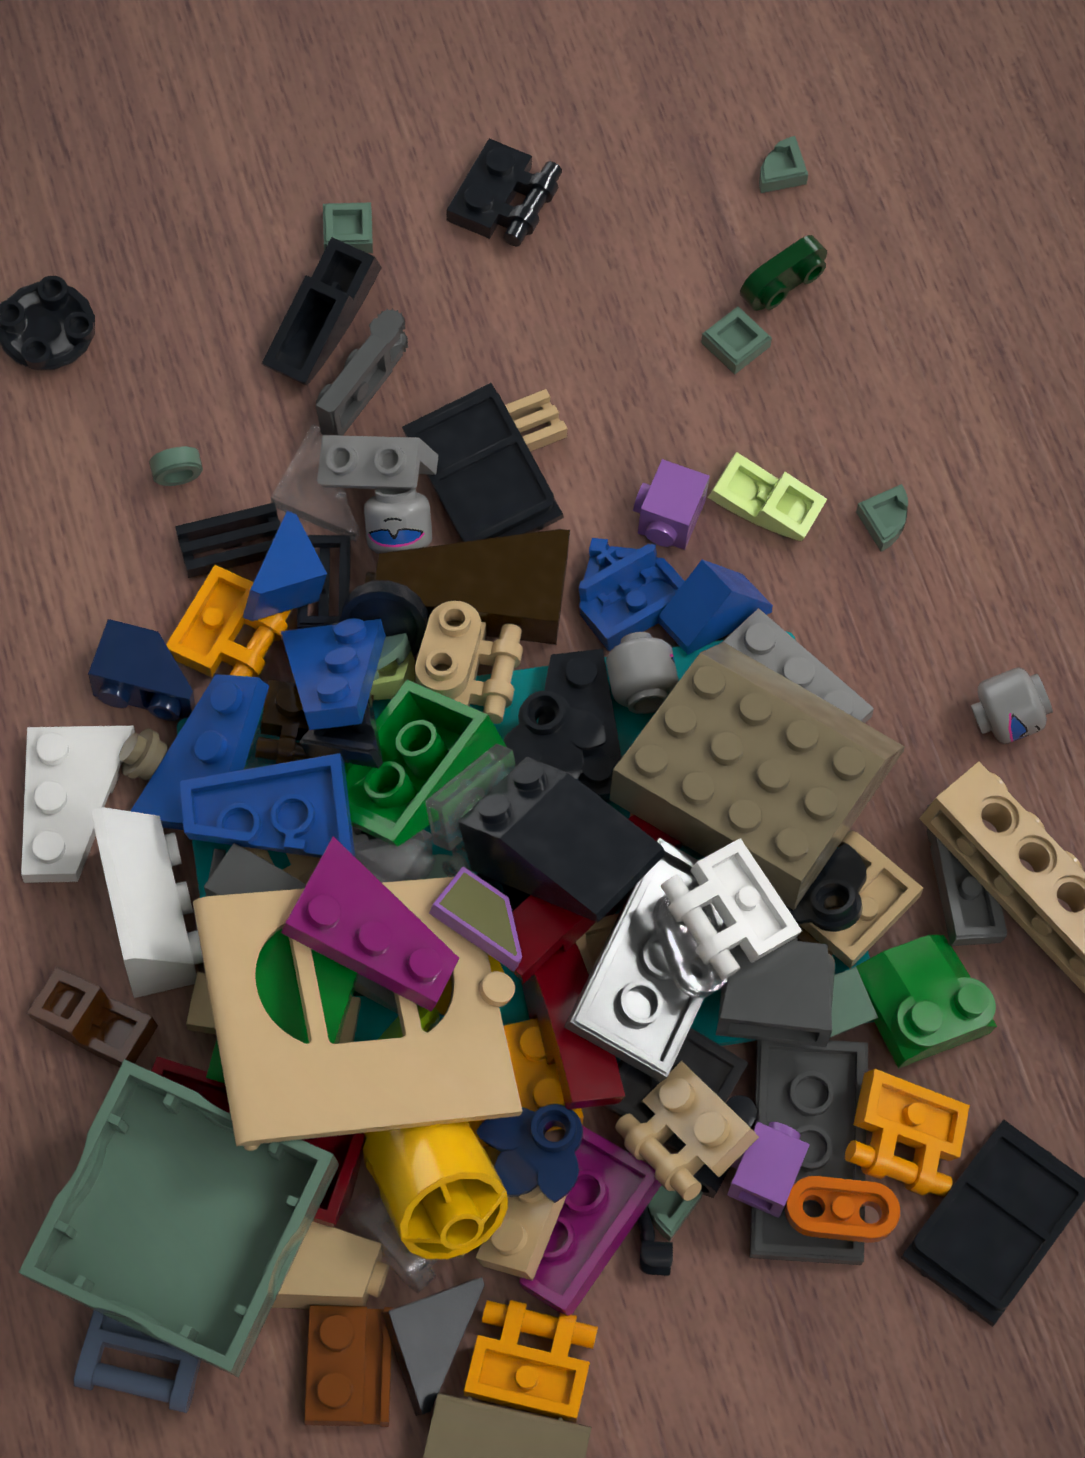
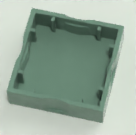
(178, 1221)

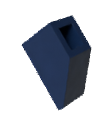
(139, 671)

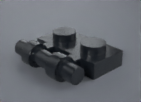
(492, 185)

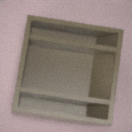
(754, 762)

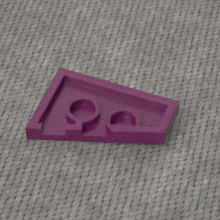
(369, 930)
(593, 1222)

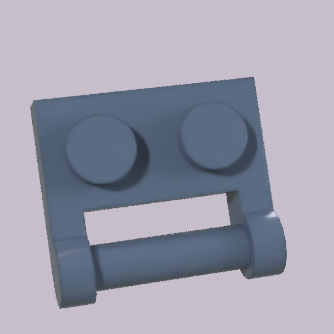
(115, 1335)

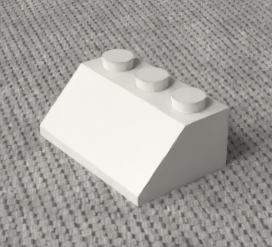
(147, 900)

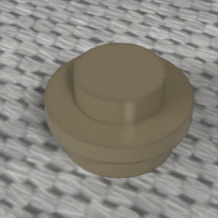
(142, 754)

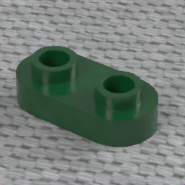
(775, 278)

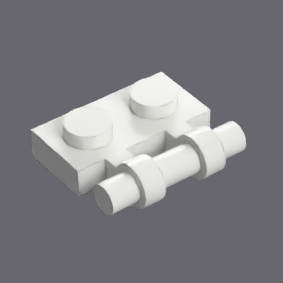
(742, 899)

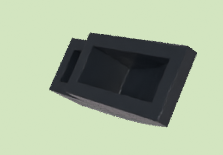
(322, 311)

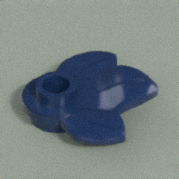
(529, 1157)

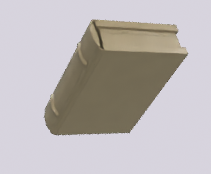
(490, 1431)

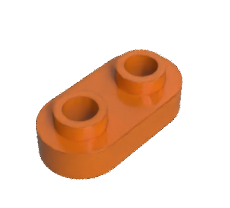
(840, 1207)

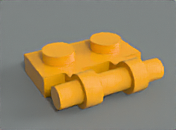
(213, 622)
(915, 1118)
(528, 1376)

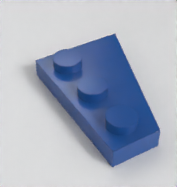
(210, 743)

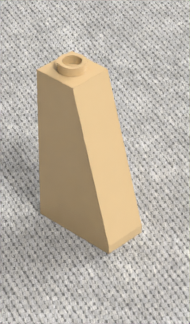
(333, 1270)

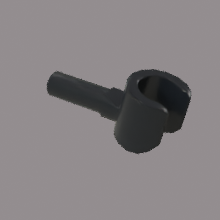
(655, 1256)

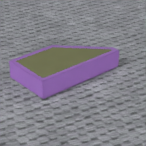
(480, 916)

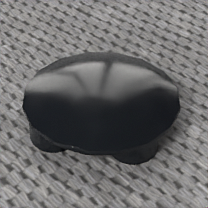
(46, 324)

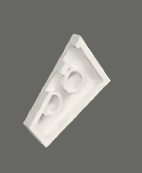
(64, 779)

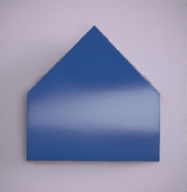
(624, 590)

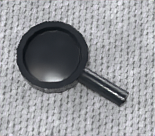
(391, 602)

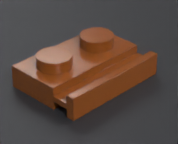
(348, 1367)

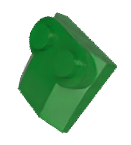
(926, 999)

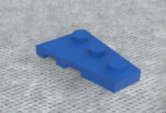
(335, 669)
(272, 807)

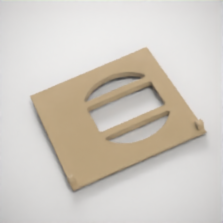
(326, 1089)

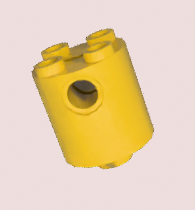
(437, 1187)

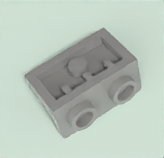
(374, 462)

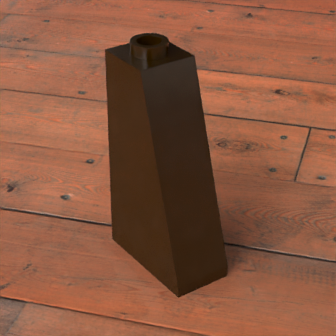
(501, 577)

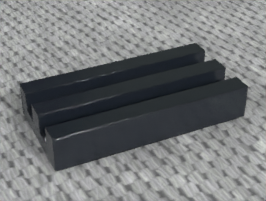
(226, 533)
(326, 542)

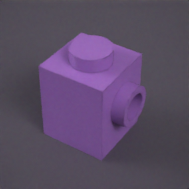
(671, 504)
(769, 1168)

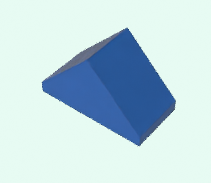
(289, 574)
(710, 606)

